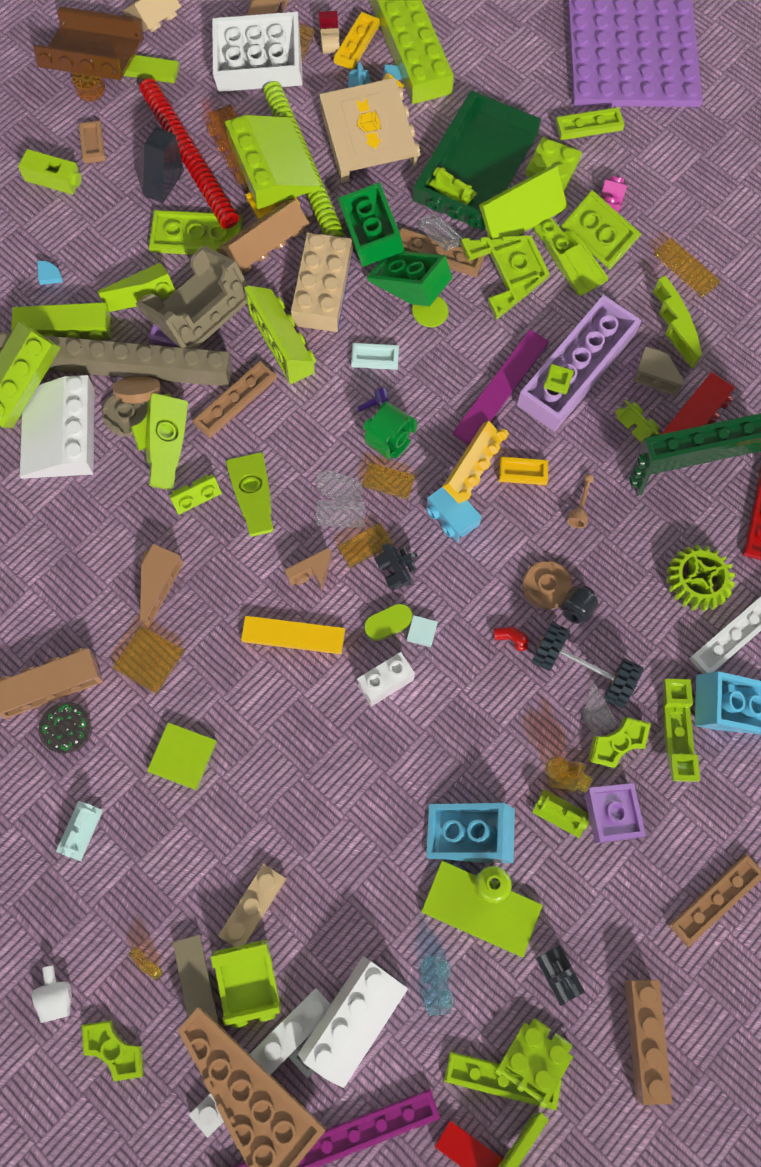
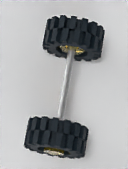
(622, 682)

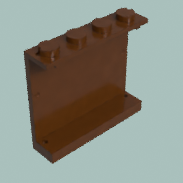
(92, 44)

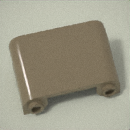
(201, 302)

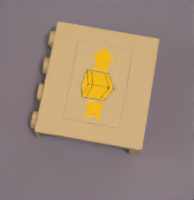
(368, 126)

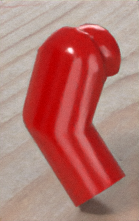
(513, 634)

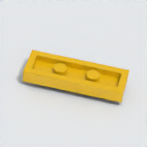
(357, 41)

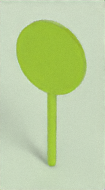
(433, 315)

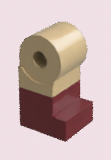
(329, 31)

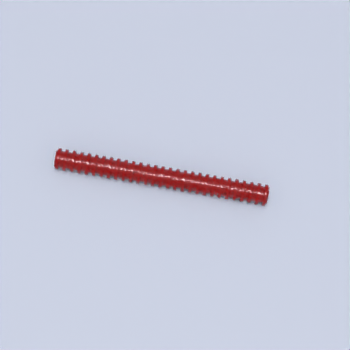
(189, 154)

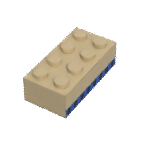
(322, 282)

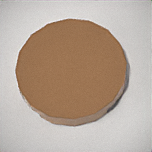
(136, 389)
(546, 584)

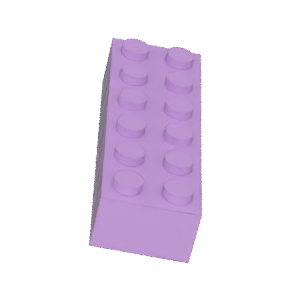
(589, 353)

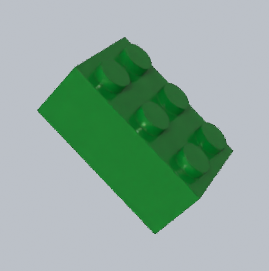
(371, 224)

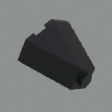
(159, 165)

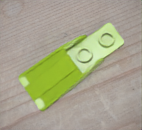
(571, 257)
(164, 438)
(252, 492)

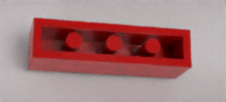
(703, 405)

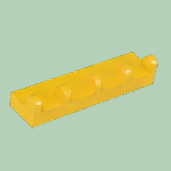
(474, 461)

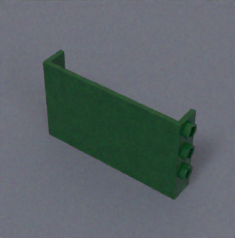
(481, 150)
(695, 447)

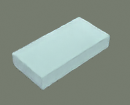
(375, 356)

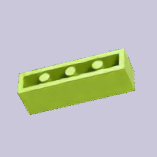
(76, 321)

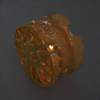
(88, 87)

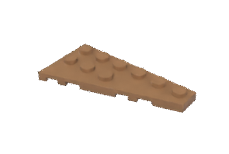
(255, 1107)

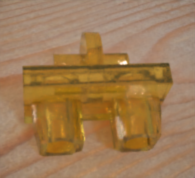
(567, 775)

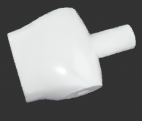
(53, 998)

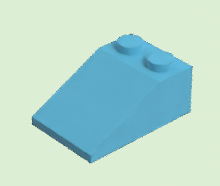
(728, 703)
(471, 832)

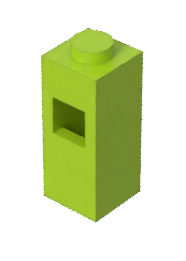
(50, 172)

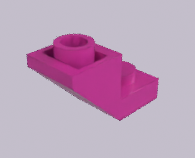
(614, 191)

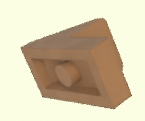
(316, 565)

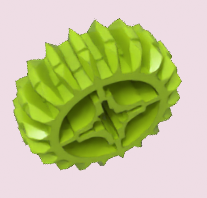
(695, 560)

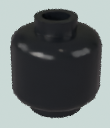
(579, 604)

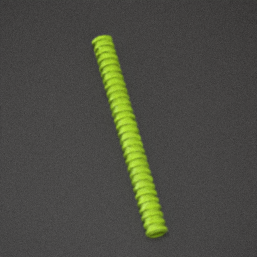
(318, 199)

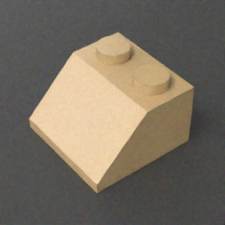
(152, 12)

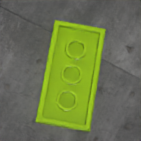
(524, 204)
(188, 231)
(503, 924)

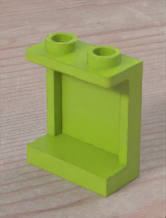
(246, 983)

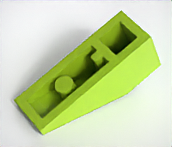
(130, 290)

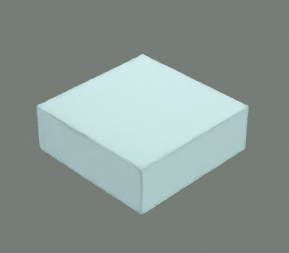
(422, 631)

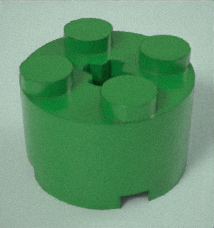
(389, 431)

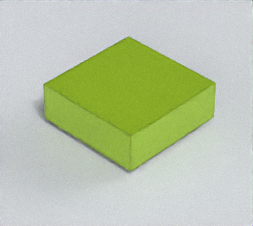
(558, 379)

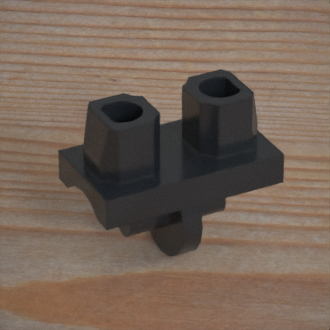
(391, 557)
(559, 975)

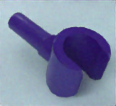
(380, 397)

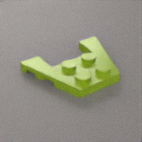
(517, 263)

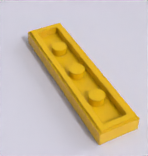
(293, 635)

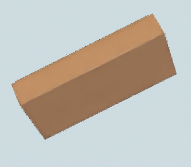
(92, 142)

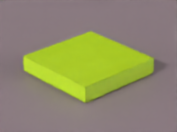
(182, 756)

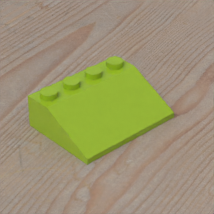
(270, 158)

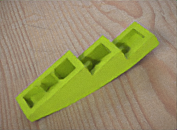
(681, 327)

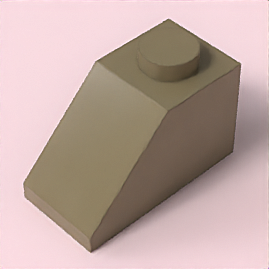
(658, 372)

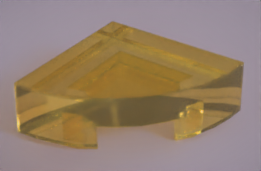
(144, 964)

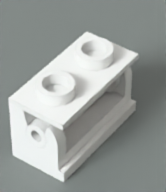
(385, 679)

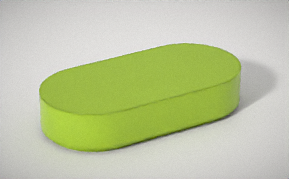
(388, 622)

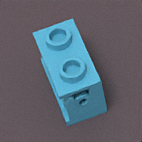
(455, 518)

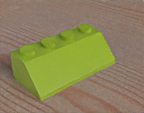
(279, 333)
(22, 368)

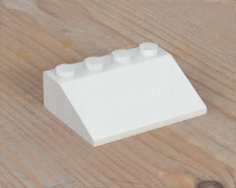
(256, 51)
(59, 429)

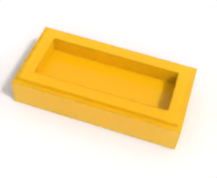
(523, 470)

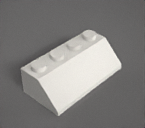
(352, 1022)

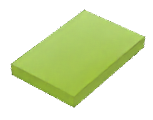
(601, 229)

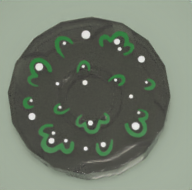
(65, 728)

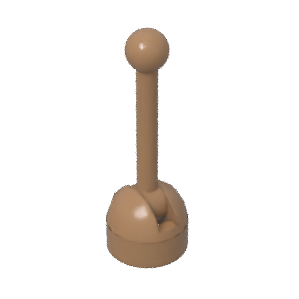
(578, 517)

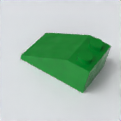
(413, 276)

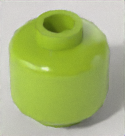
(489, 894)

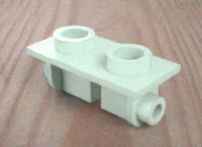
(79, 831)

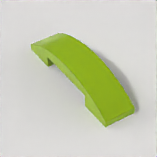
(678, 730)

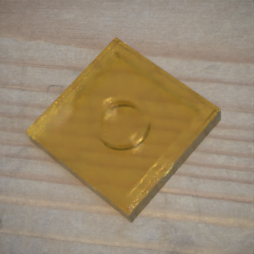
(148, 659)

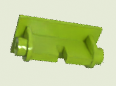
(451, 187)
(632, 415)
(201, 491)
(561, 813)

